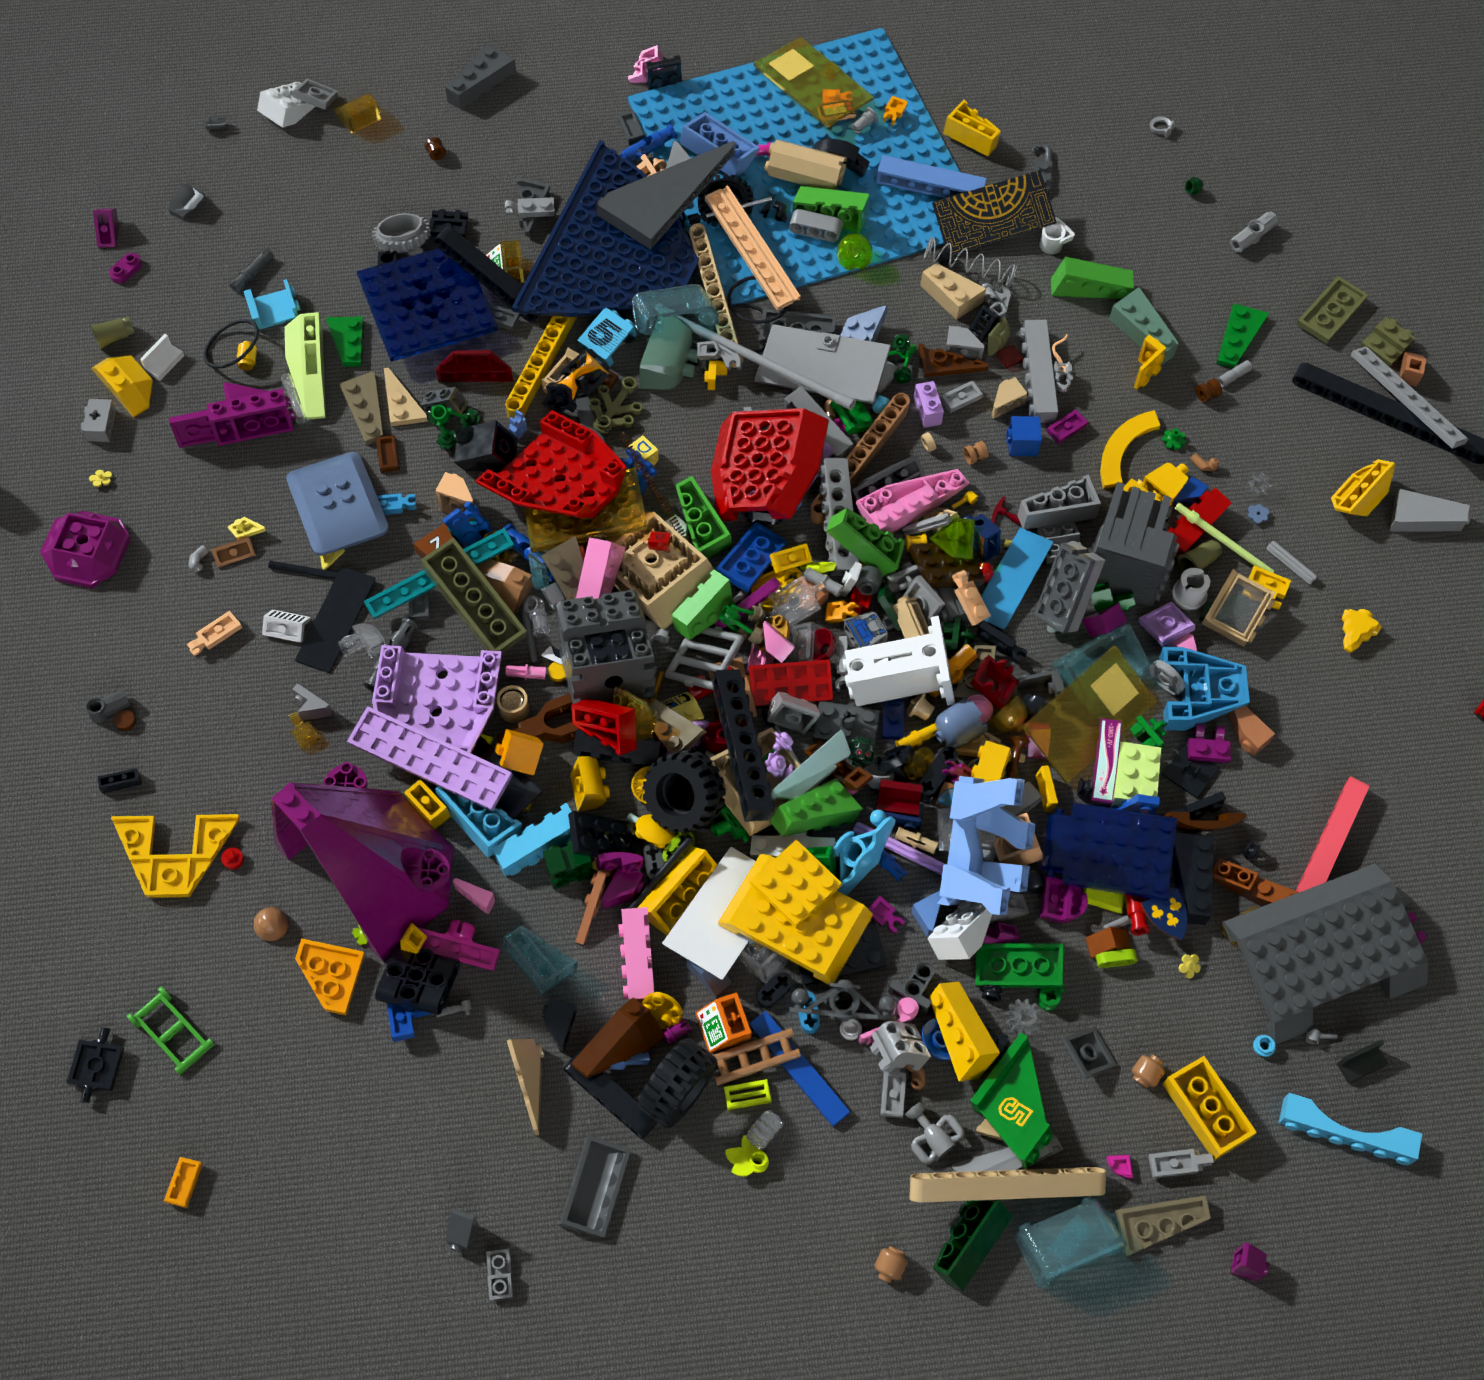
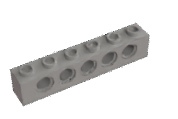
(837, 469)

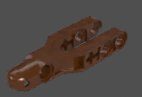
(536, 725)

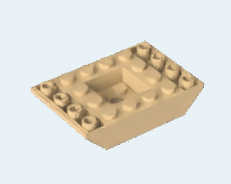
(669, 579)

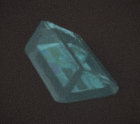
(538, 572)

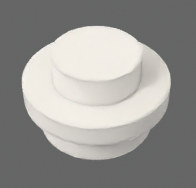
(851, 1029)

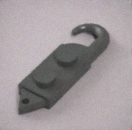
(1044, 163)

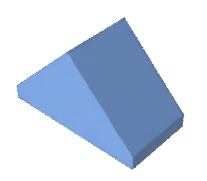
(926, 912)

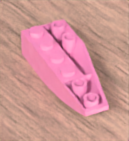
(906, 501)

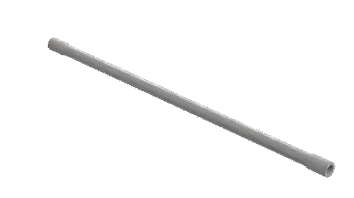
(838, 398)

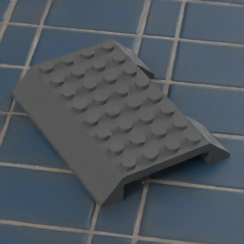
(1328, 946)

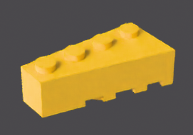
(963, 1031)

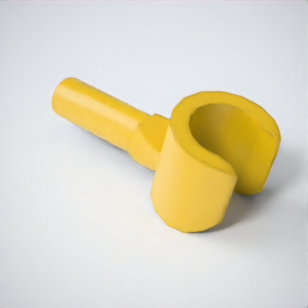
(969, 497)

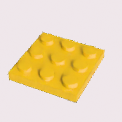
(795, 883)

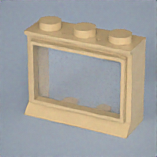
(1239, 609)

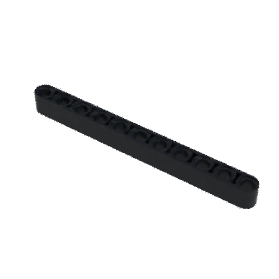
(1381, 409)

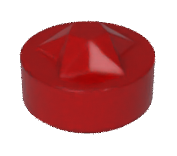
(232, 858)

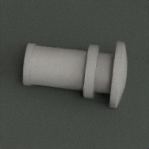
(866, 119)

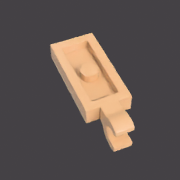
(970, 598)
(214, 633)

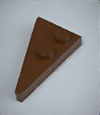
(941, 363)

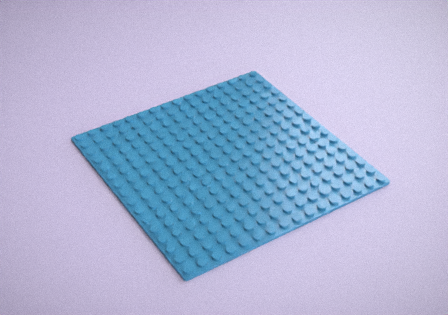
(759, 110)

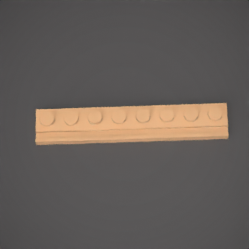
(752, 248)

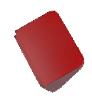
(659, 541)

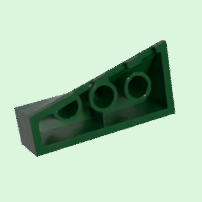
(971, 1240)

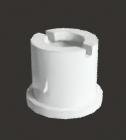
(1193, 597)

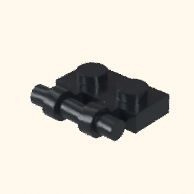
(453, 219)

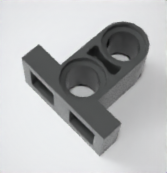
(916, 982)

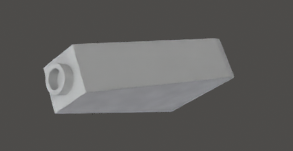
(1427, 513)

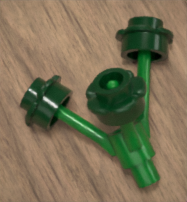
(905, 350)

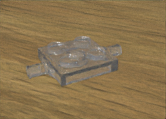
(795, 601)

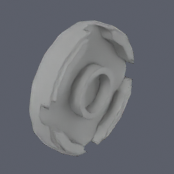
(1167, 677)

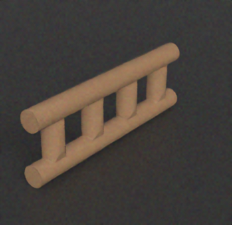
(768, 1062)

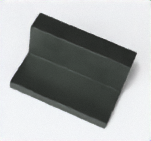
(1362, 1062)

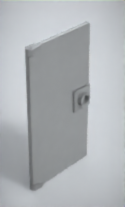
(829, 359)

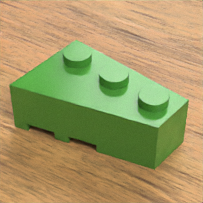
(704, 607)

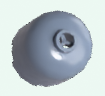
(960, 724)

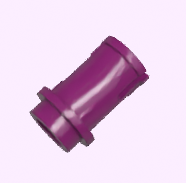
(676, 1032)

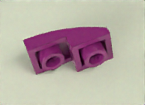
(627, 861)

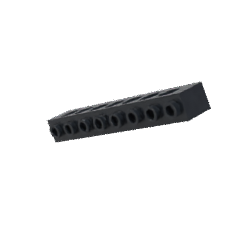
(743, 745)

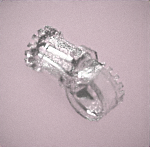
(537, 616)

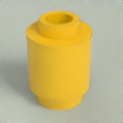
(250, 359)

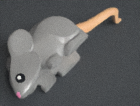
(1061, 371)

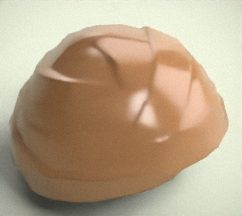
(271, 924)

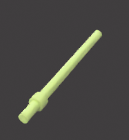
(1193, 517)

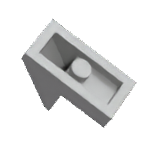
(312, 706)

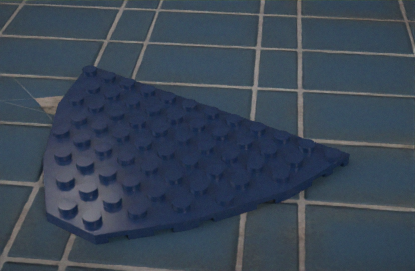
(593, 262)

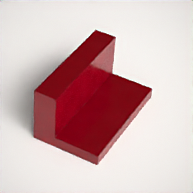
(899, 798)

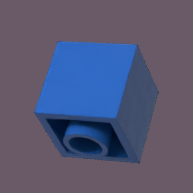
(1024, 436)

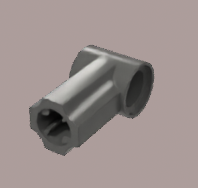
(107, 706)

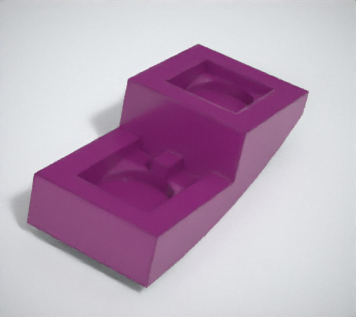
(1002, 934)

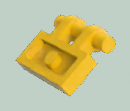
(1272, 582)

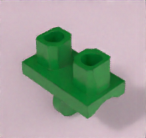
(1142, 727)

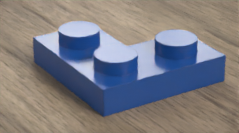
(401, 1022)

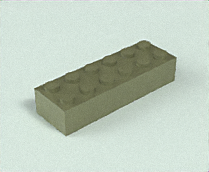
(473, 597)

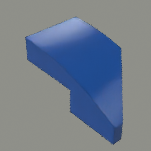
(1191, 492)

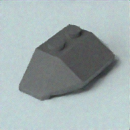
(896, 473)

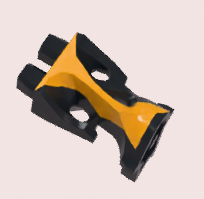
(567, 390)

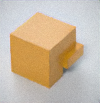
(519, 752)

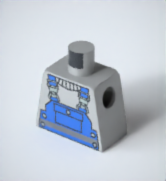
(867, 630)

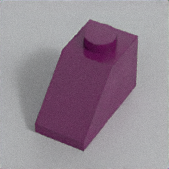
(106, 227)
(623, 888)
(1249, 1262)

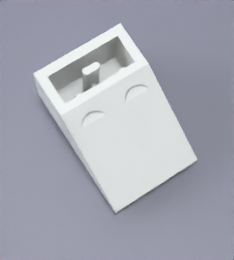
(280, 105)
(961, 932)

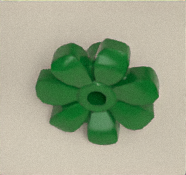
(1174, 439)

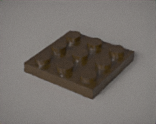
(938, 566)

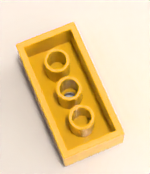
(1200, 1087)

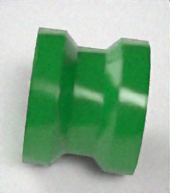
(1046, 1002)

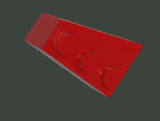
(607, 722)

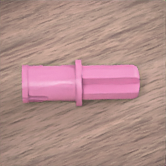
(526, 672)

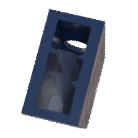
(986, 537)

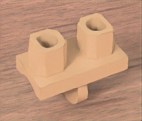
(646, 165)

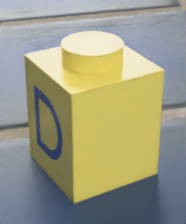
(647, 449)

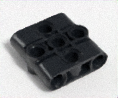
(425, 992)

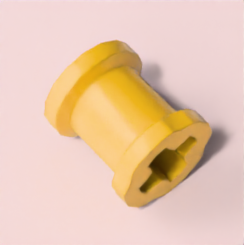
(914, 540)

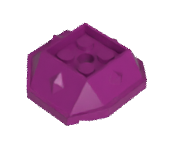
(80, 562)

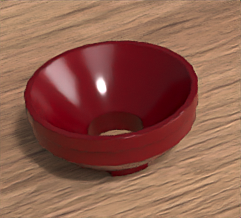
(822, 638)

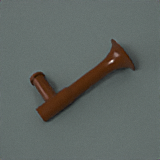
(1019, 743)

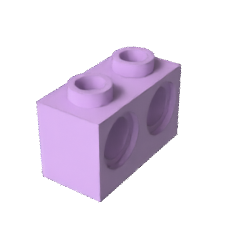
(928, 404)

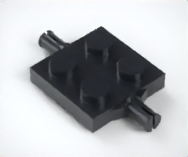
(95, 1065)

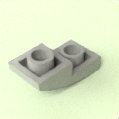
(499, 1274)

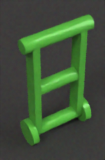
(164, 997)

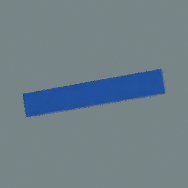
(803, 1073)

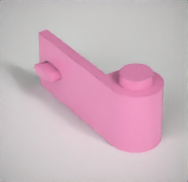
(905, 1011)

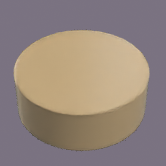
(928, 442)

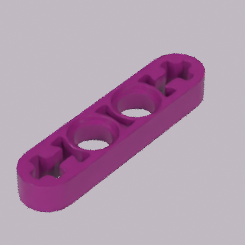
(755, 598)

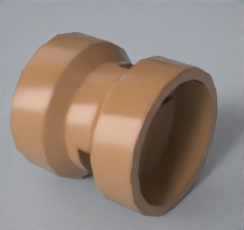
(976, 452)

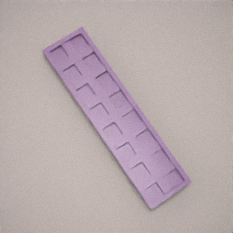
(430, 758)

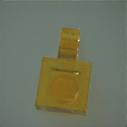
(303, 733)

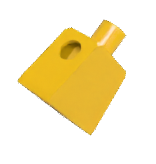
(1167, 480)

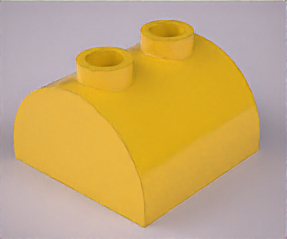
(588, 784)

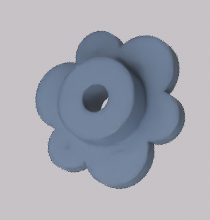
(1258, 513)

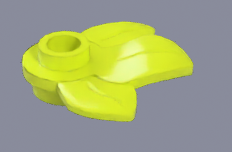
(744, 1158)

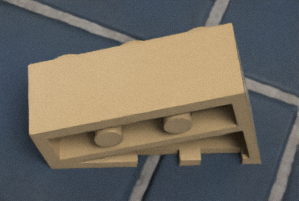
(952, 290)

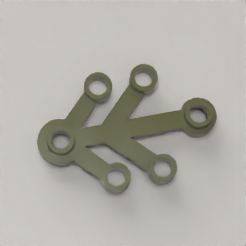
(615, 408)

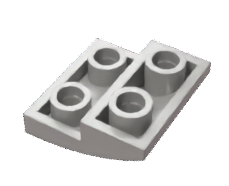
(1059, 534)

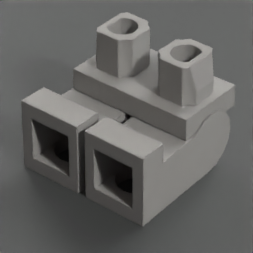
(899, 1047)

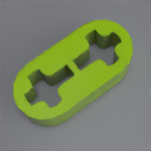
(674, 844)
(1116, 958)

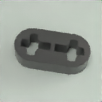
(649, 864)

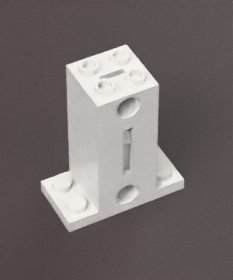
(900, 668)

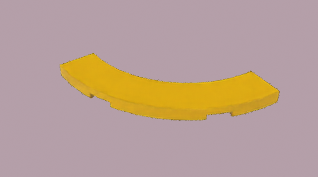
(1118, 443)

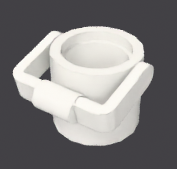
(1054, 237)

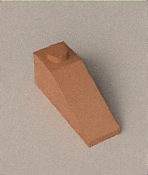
(1250, 730)

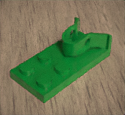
(1021, 965)

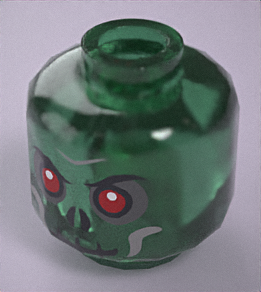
(861, 751)

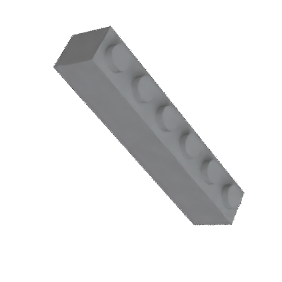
(1039, 370)

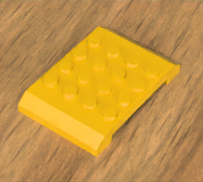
(817, 944)

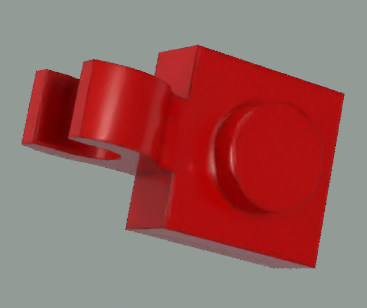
(861, 600)

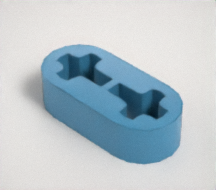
(803, 1018)

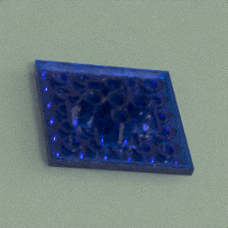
(425, 303)

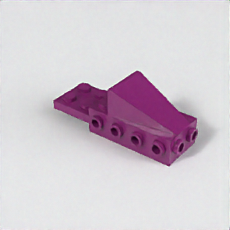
(242, 410)

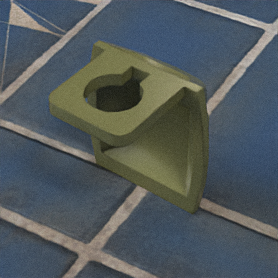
(998, 336)

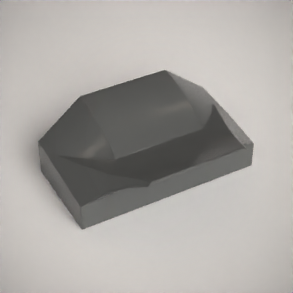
(185, 201)

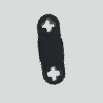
(934, 777)

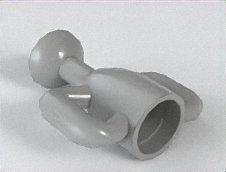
(935, 1136)

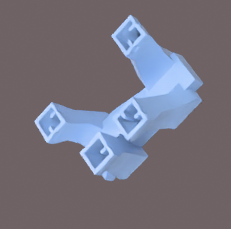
(967, 875)

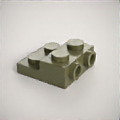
(1389, 341)

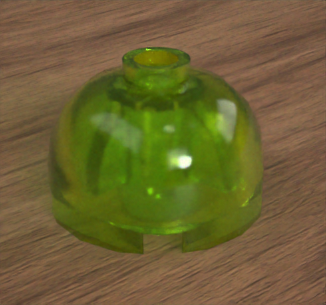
(854, 251)

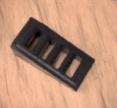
(990, 323)

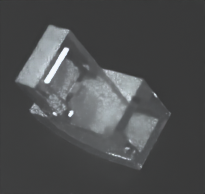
(364, 637)

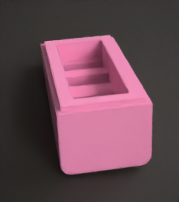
(480, 897)

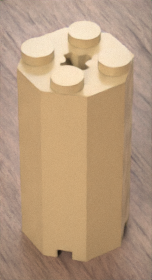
(805, 165)

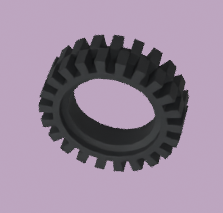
(736, 186)

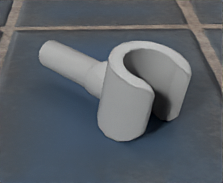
(1313, 1036)

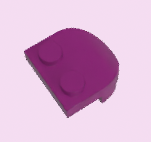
(1061, 902)

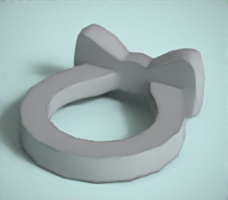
(1171, 125)

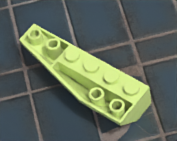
(306, 362)

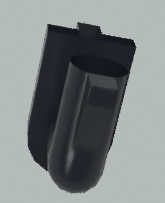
(781, 210)

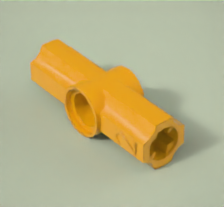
(958, 664)

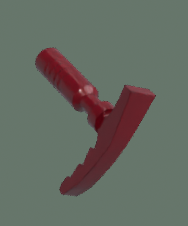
(1003, 511)

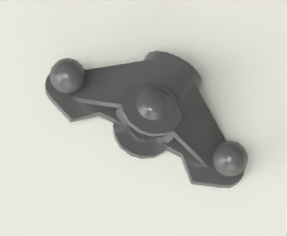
(800, 998)

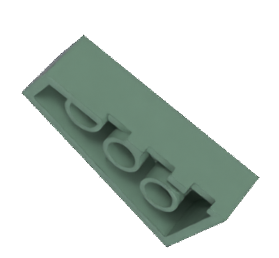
(1139, 319)

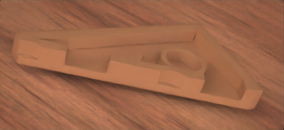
(593, 903)

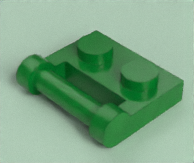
(857, 419)

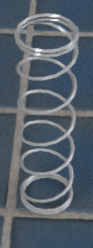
(1011, 274)

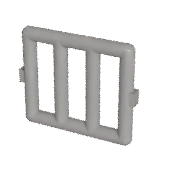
(679, 657)

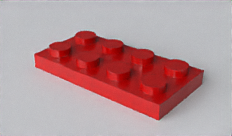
(799, 679)

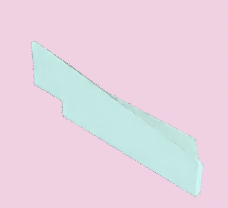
(814, 769)

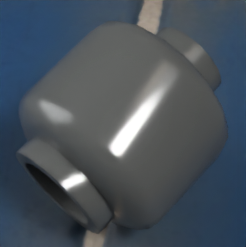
(869, 580)

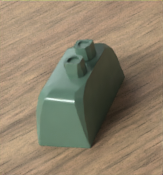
(668, 356)

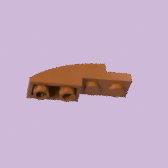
(1249, 884)

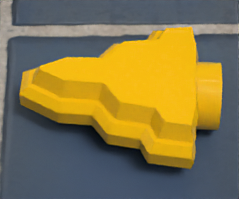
(1358, 628)

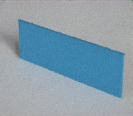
(1014, 576)

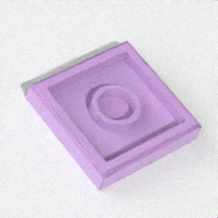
(1166, 623)

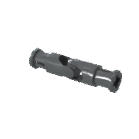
(399, 638)

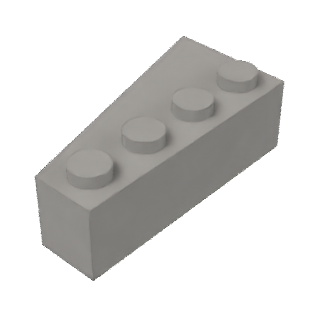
(835, 437)

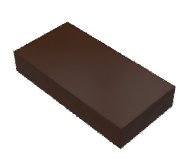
(387, 453)

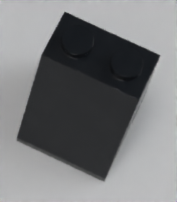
(485, 447)

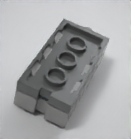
(1069, 588)

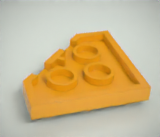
(330, 972)

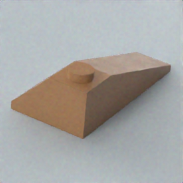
(508, 581)

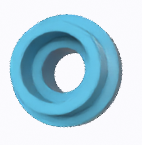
(1268, 1041)

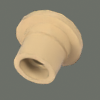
(920, 707)

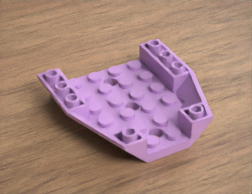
(410, 691)

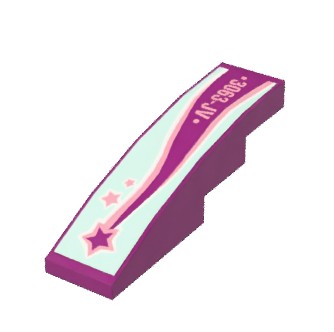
(1106, 761)

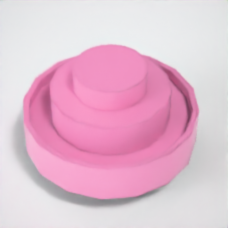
(983, 705)

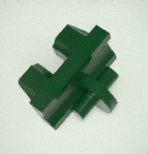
(956, 630)

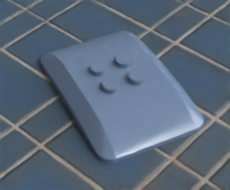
(337, 503)

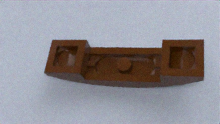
(846, 774)
(1223, 821)

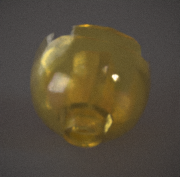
(1010, 717)

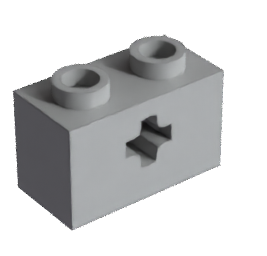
(98, 420)

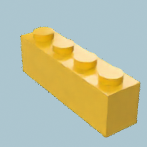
(678, 889)

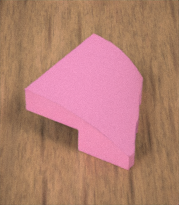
(652, 54)

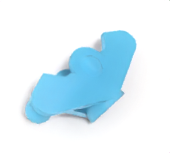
(855, 867)

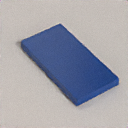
(751, 556)

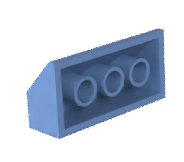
(708, 133)

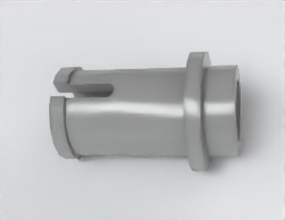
(990, 294)

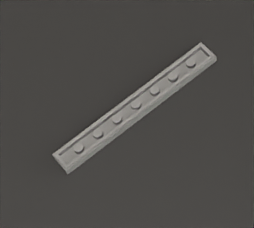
(1409, 397)

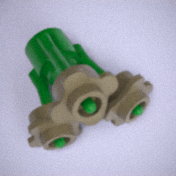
(730, 617)

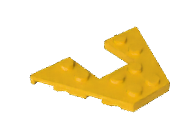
(174, 873)

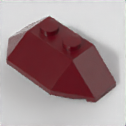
(474, 367)

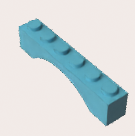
(1304, 1115)

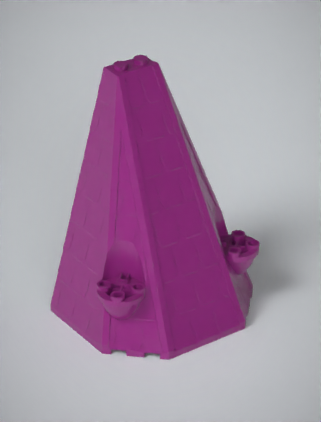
(373, 849)

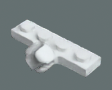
(777, 844)

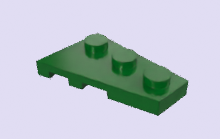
(348, 338)

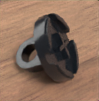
(895, 760)

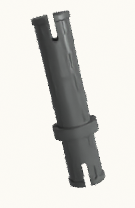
(246, 275)

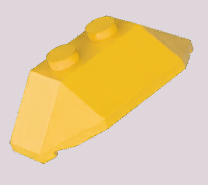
(126, 382)
(1364, 489)

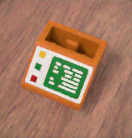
(723, 1023)

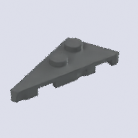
(531, 189)

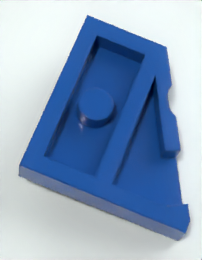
(1140, 804)

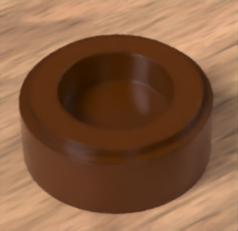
(124, 720)

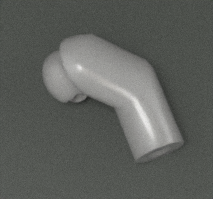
(195, 558)

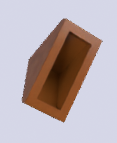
(1108, 940)

